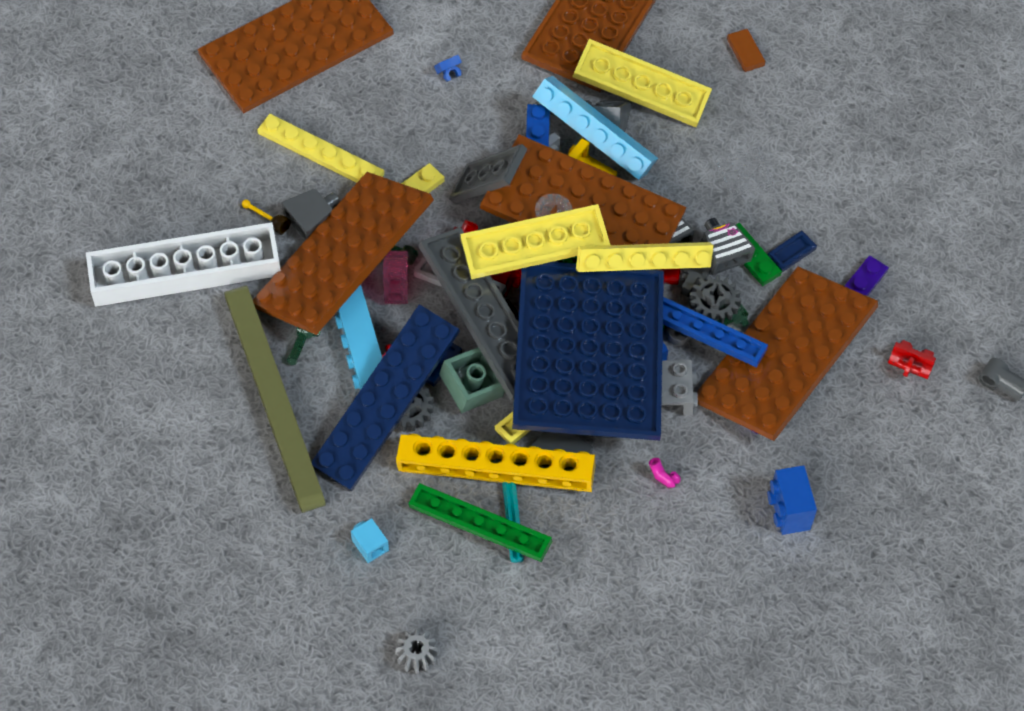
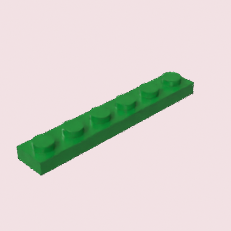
(480, 522)

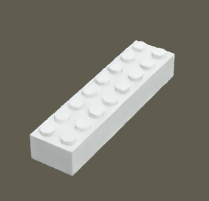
(182, 264)

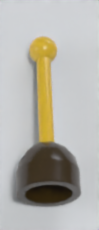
(280, 222)

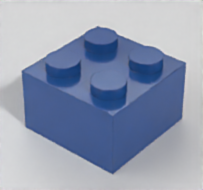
(792, 500)

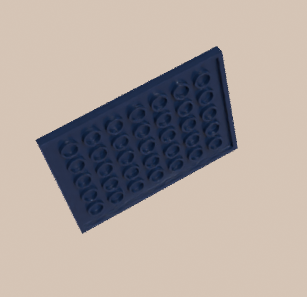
(589, 352)

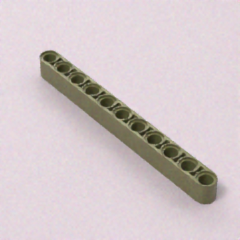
(275, 399)

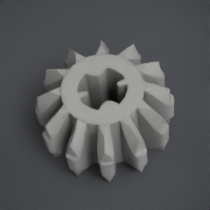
(412, 659)

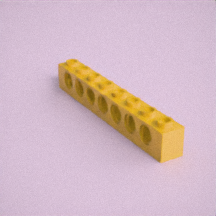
(506, 470)

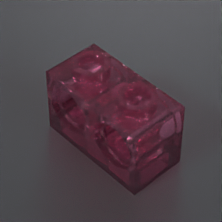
(396, 277)

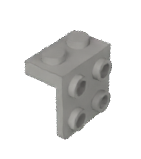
(678, 385)

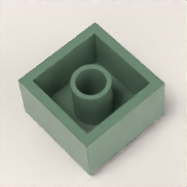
(470, 380)

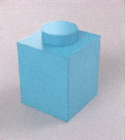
(369, 540)

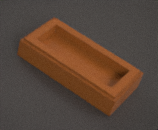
(746, 50)

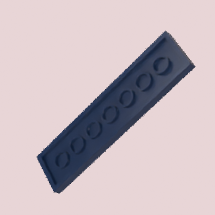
(385, 397)

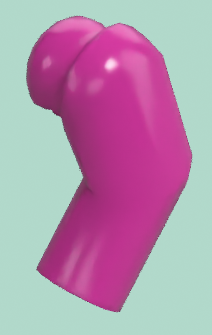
(660, 475)

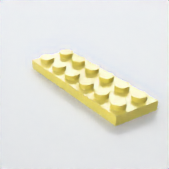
(642, 83)
(533, 241)

